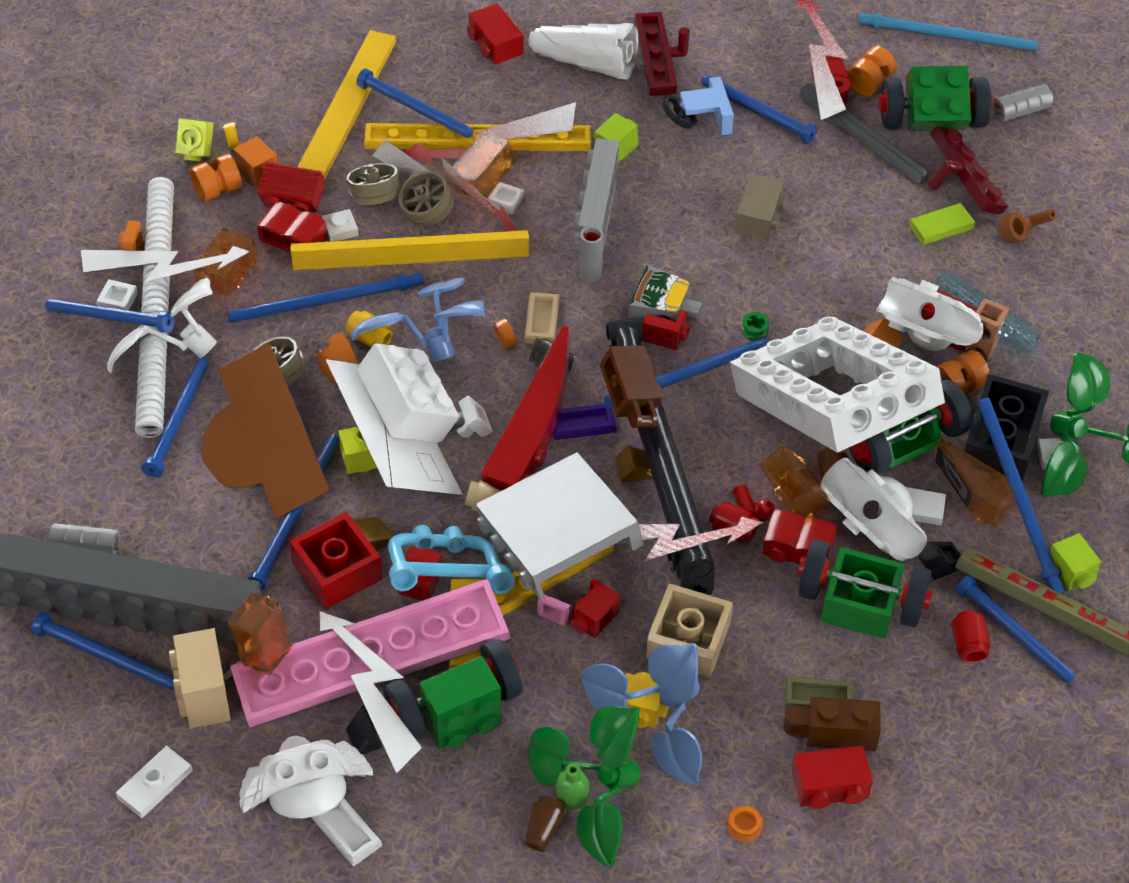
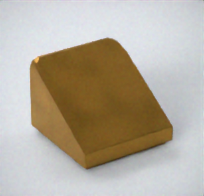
(633, 465)
(375, 531)

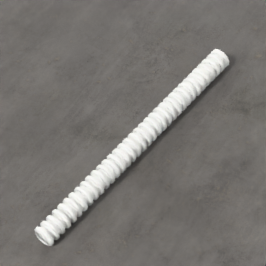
(154, 300)

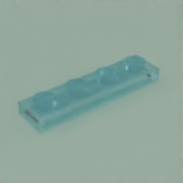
(1014, 330)

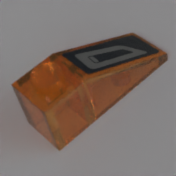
(978, 485)

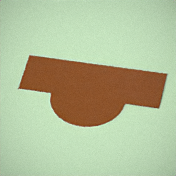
(262, 435)

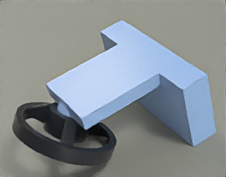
(702, 101)

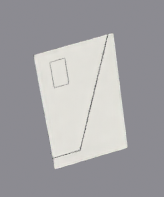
(399, 460)

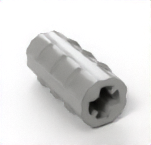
(1022, 102)
(86, 537)

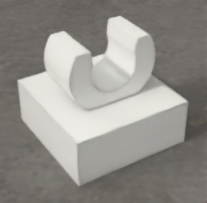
(474, 418)

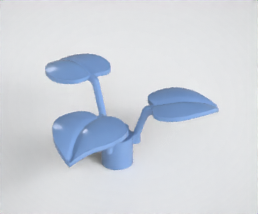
(437, 338)
(676, 674)

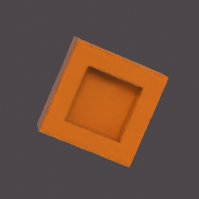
(132, 237)

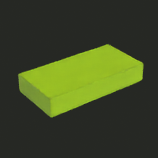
(942, 223)

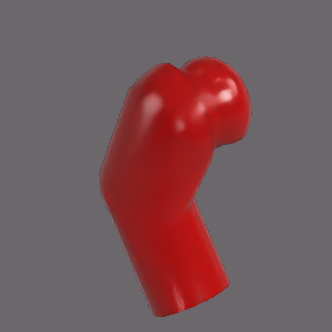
(761, 510)

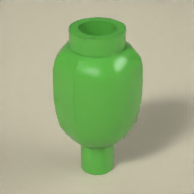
(572, 787)

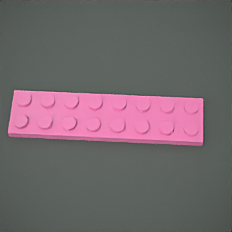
(403, 638)

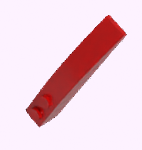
(532, 425)

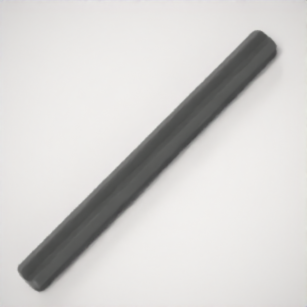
(871, 139)

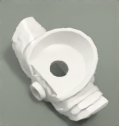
(950, 324)
(895, 529)
(303, 777)

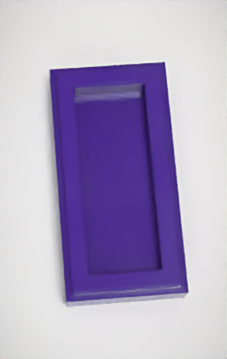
(584, 422)

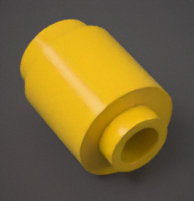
(378, 335)

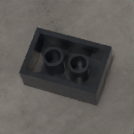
(1019, 415)

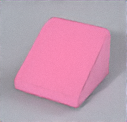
(555, 610)

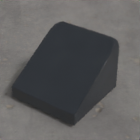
(940, 558)
(363, 732)

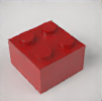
(336, 560)

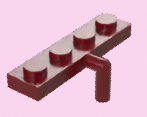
(657, 54)
(963, 162)

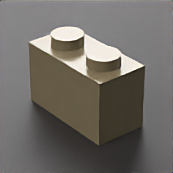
(760, 207)

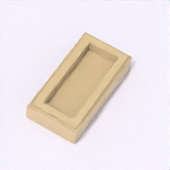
(541, 317)

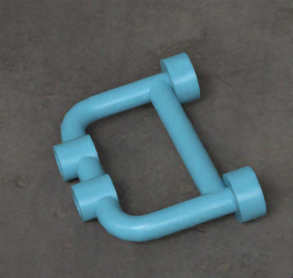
(405, 574)

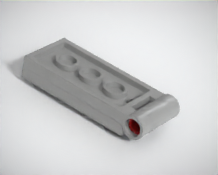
(596, 208)

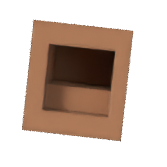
(993, 318)

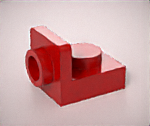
(665, 332)

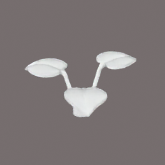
(193, 336)

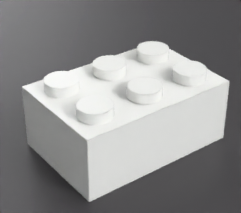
(407, 393)

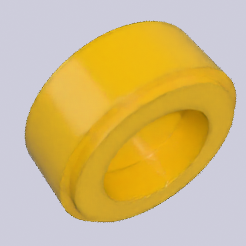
(231, 135)

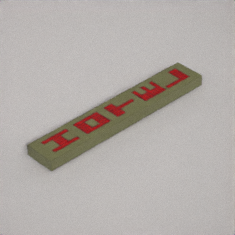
(1045, 599)

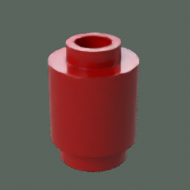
(729, 515)
(971, 636)

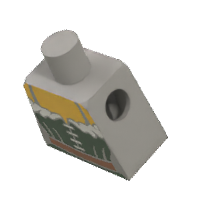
(662, 296)

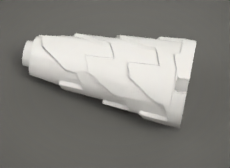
(590, 47)

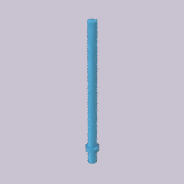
(948, 32)

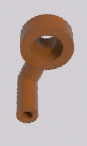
(1014, 226)

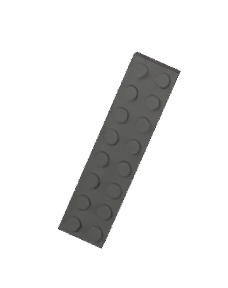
(118, 588)

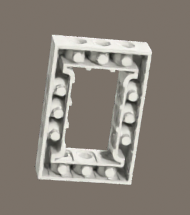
(892, 389)

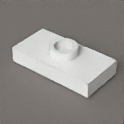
(154, 781)

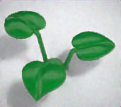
(1086, 385)
(613, 735)

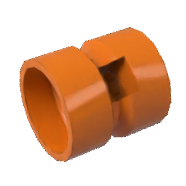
(870, 71)
(216, 177)
(965, 370)

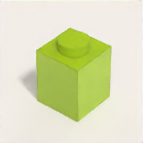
(621, 130)
(1076, 562)

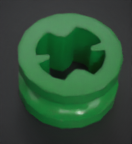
(759, 320)

